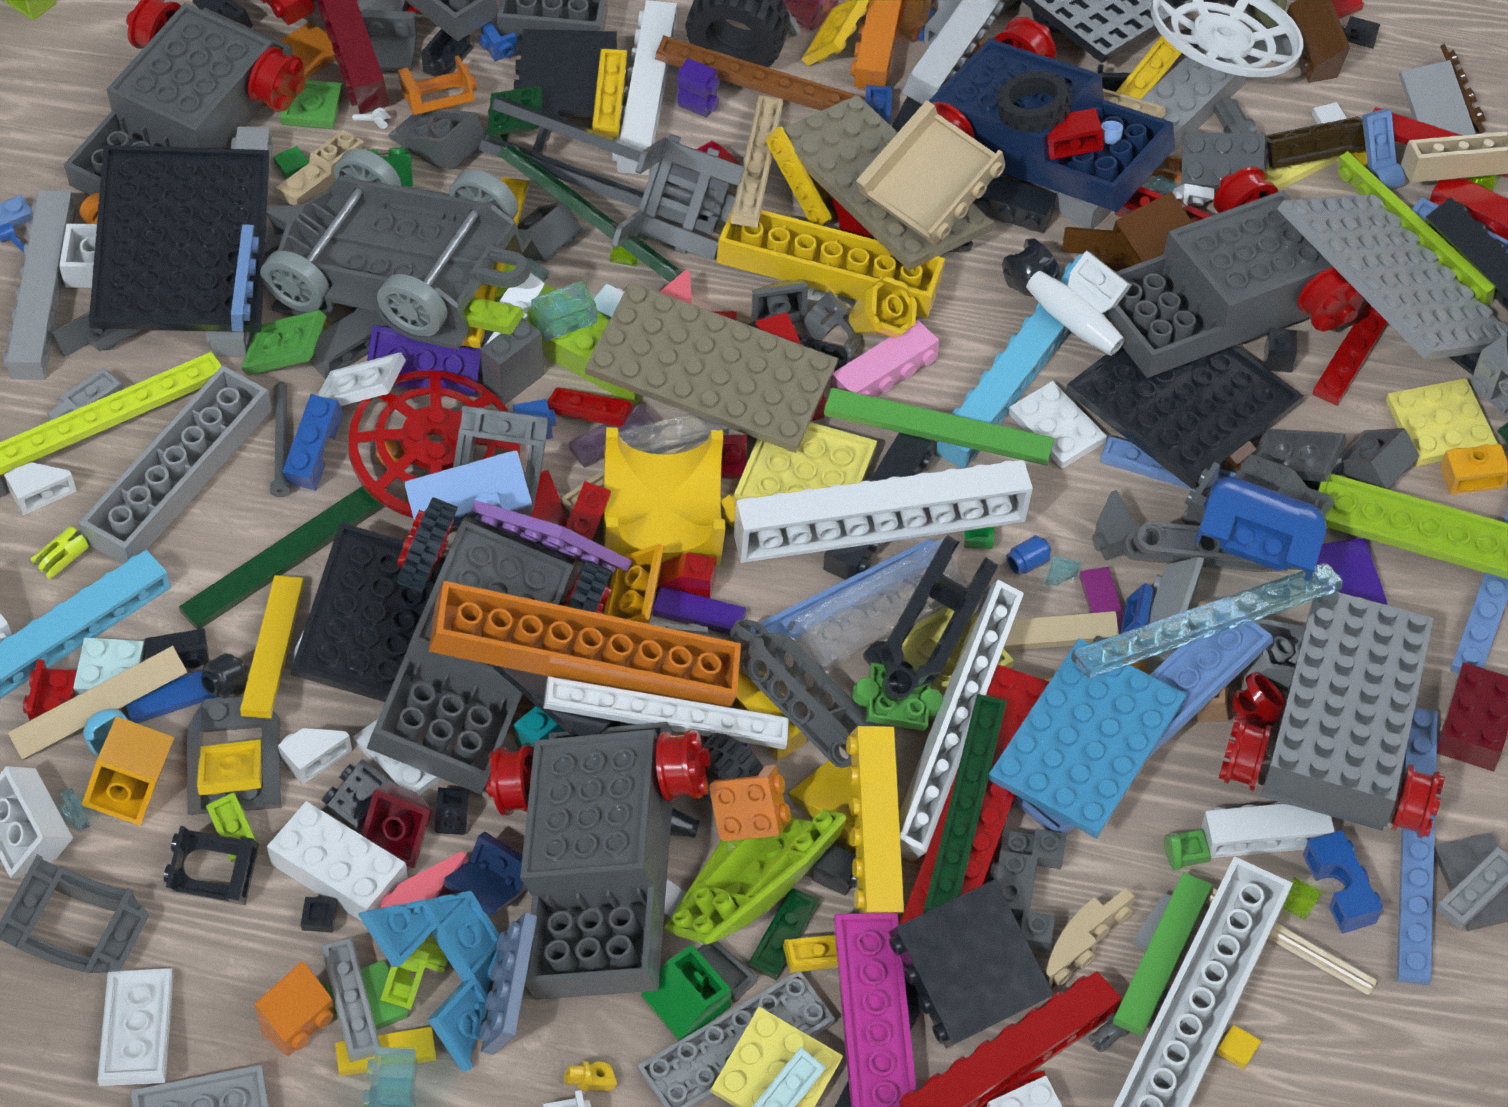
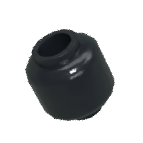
(224, 675)

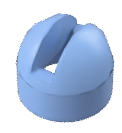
(1112, 131)

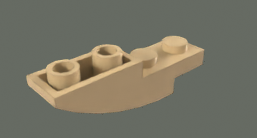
(319, 172)
(1079, 938)

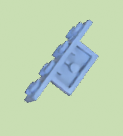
(490, 480)

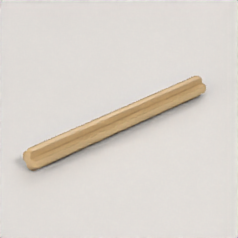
(1317, 956)

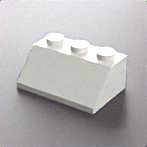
(28, 821)

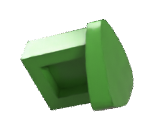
(1186, 849)

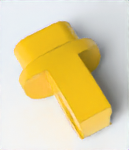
(586, 1076)

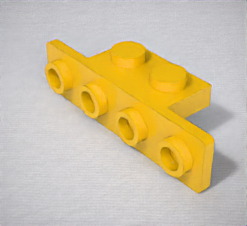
(805, 188)

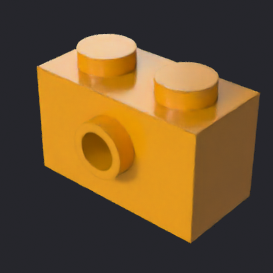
(1475, 469)

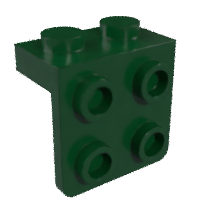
(502, 124)

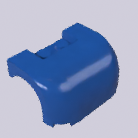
(1263, 525)

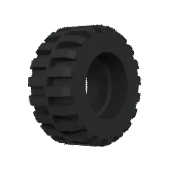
(760, 45)

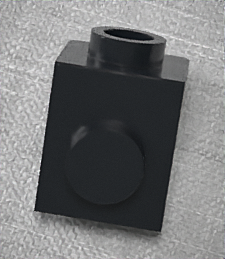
(1361, 32)

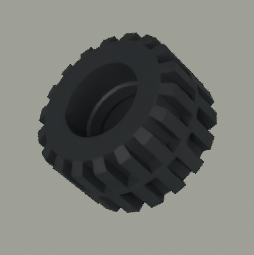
(729, 760)

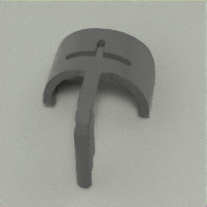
(816, 329)

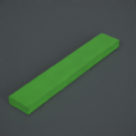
(1162, 954)

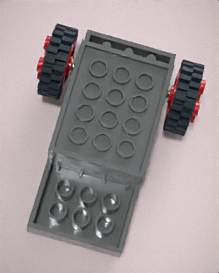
(454, 710)

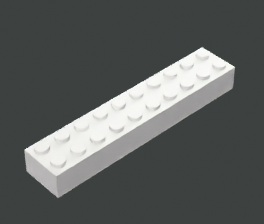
(881, 511)
(1206, 989)

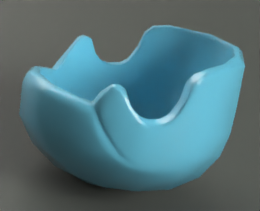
(98, 727)

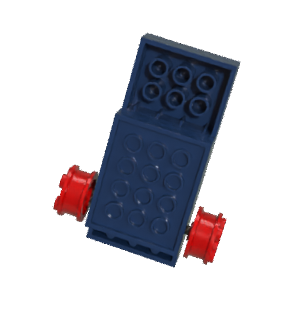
(1096, 177)

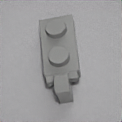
(88, 391)

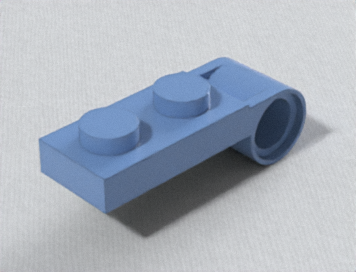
(1381, 148)

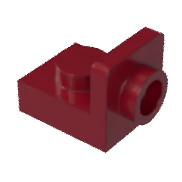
(733, 456)

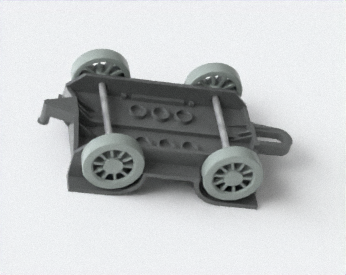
(396, 248)

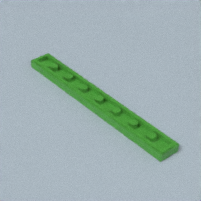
(939, 426)

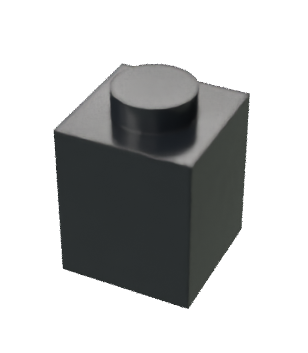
(1280, 350)
(835, 870)

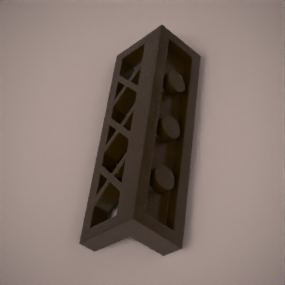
(1315, 142)

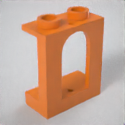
(413, 89)

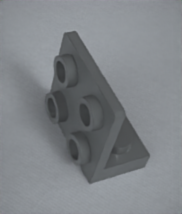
(392, 37)

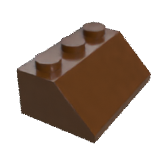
(1323, 39)

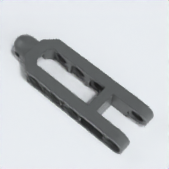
(1176, 543)
(823, 725)

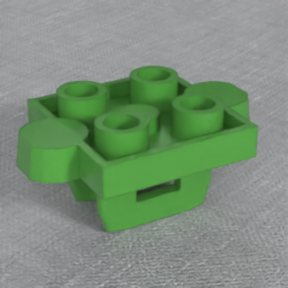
(909, 713)

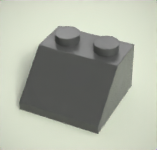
(552, 227)
(1379, 457)

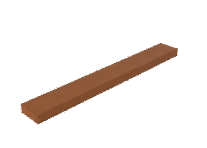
(753, 75)

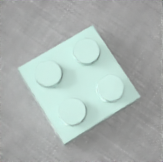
(105, 659)

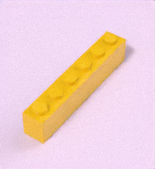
(875, 820)

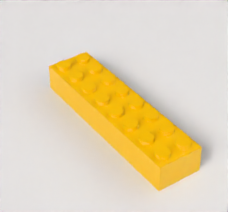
(823, 258)

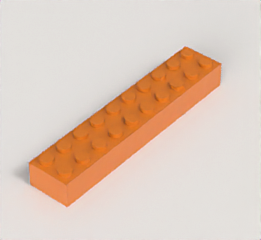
(583, 645)

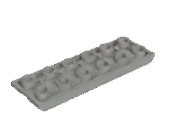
(690, 1067)

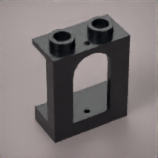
(189, 841)

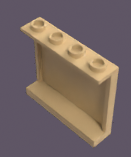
(930, 174)

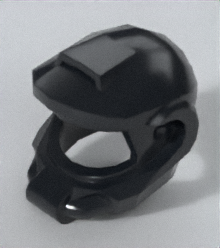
(1022, 266)

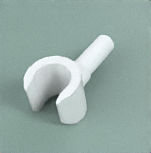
(377, 116)

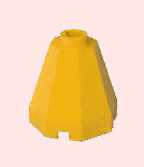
(884, 310)

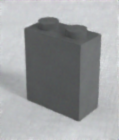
(513, 361)

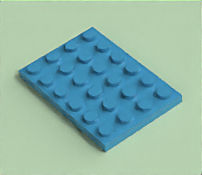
(1086, 742)

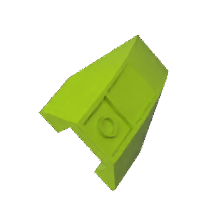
(751, 877)

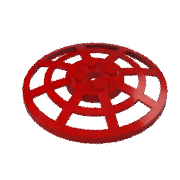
(415, 434)

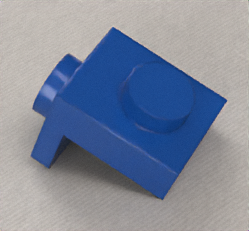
(497, 46)

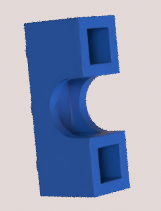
(305, 459)
(1336, 858)

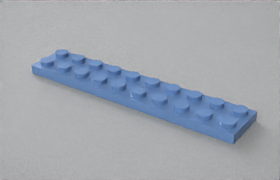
(1199, 672)

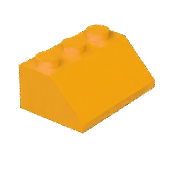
(635, 589)

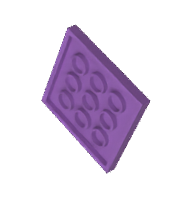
(550, 536)

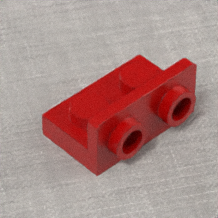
(588, 510)
(48, 689)

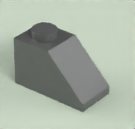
(1112, 527)

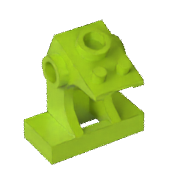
(399, 986)

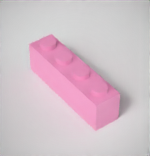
(888, 362)

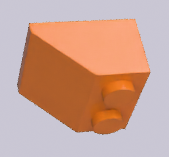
(294, 1009)

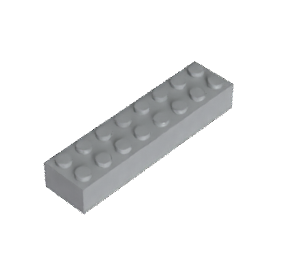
(176, 465)

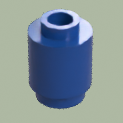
(1028, 555)

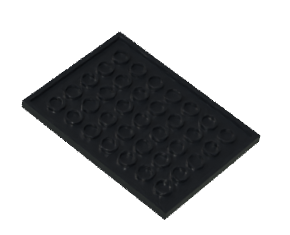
(175, 235)

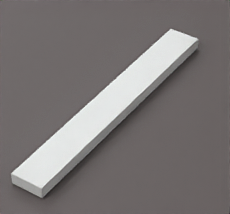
(680, 714)

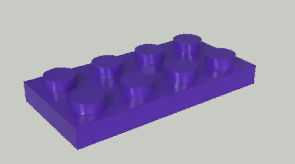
(427, 357)

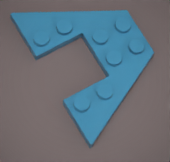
(467, 942)

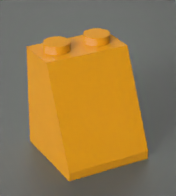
(127, 771)

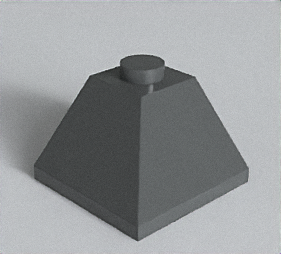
(779, 298)

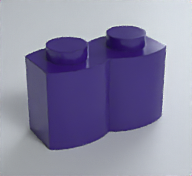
(697, 88)

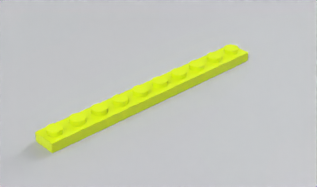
(106, 412)

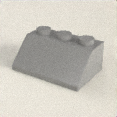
(1175, 591)

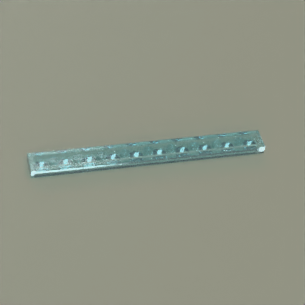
(1204, 621)

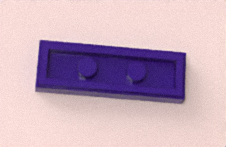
(697, 610)

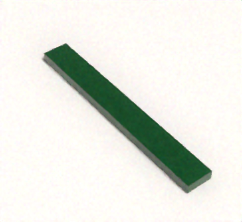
(587, 211)
(278, 558)
(966, 801)

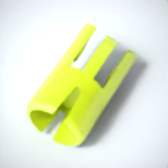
(60, 552)

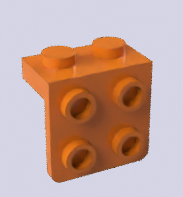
(750, 805)

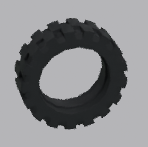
(1035, 118)

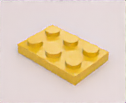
(835, 30)

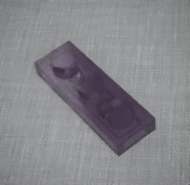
(591, 445)

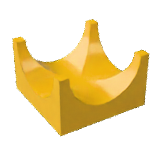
(663, 499)

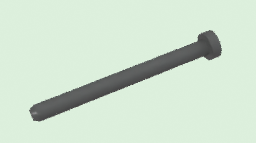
(280, 486)

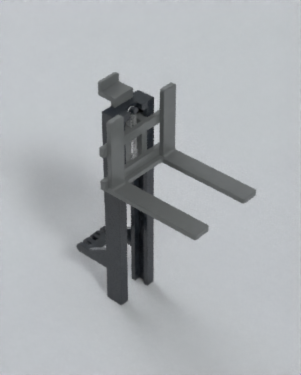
(701, 178)

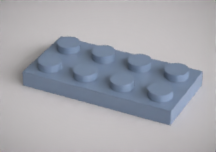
(509, 981)

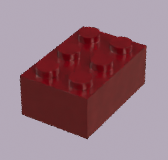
(1476, 718)

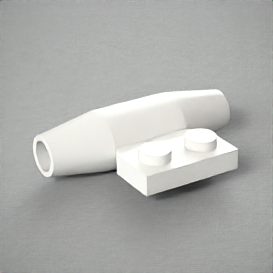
(1081, 304)

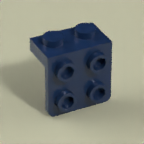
(490, 874)

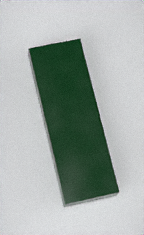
(787, 924)

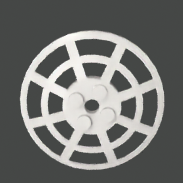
(1229, 37)

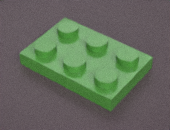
(284, 343)

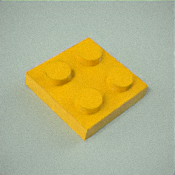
(230, 767)

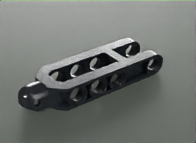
(900, 680)

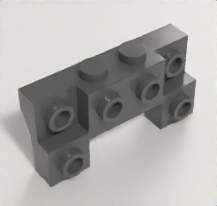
(1016, 877)

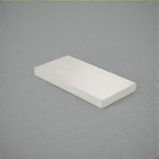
(136, 1027)

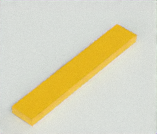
(272, 647)

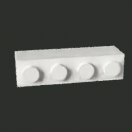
(1262, 829)

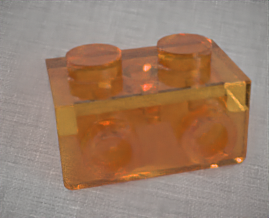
(912, 16)

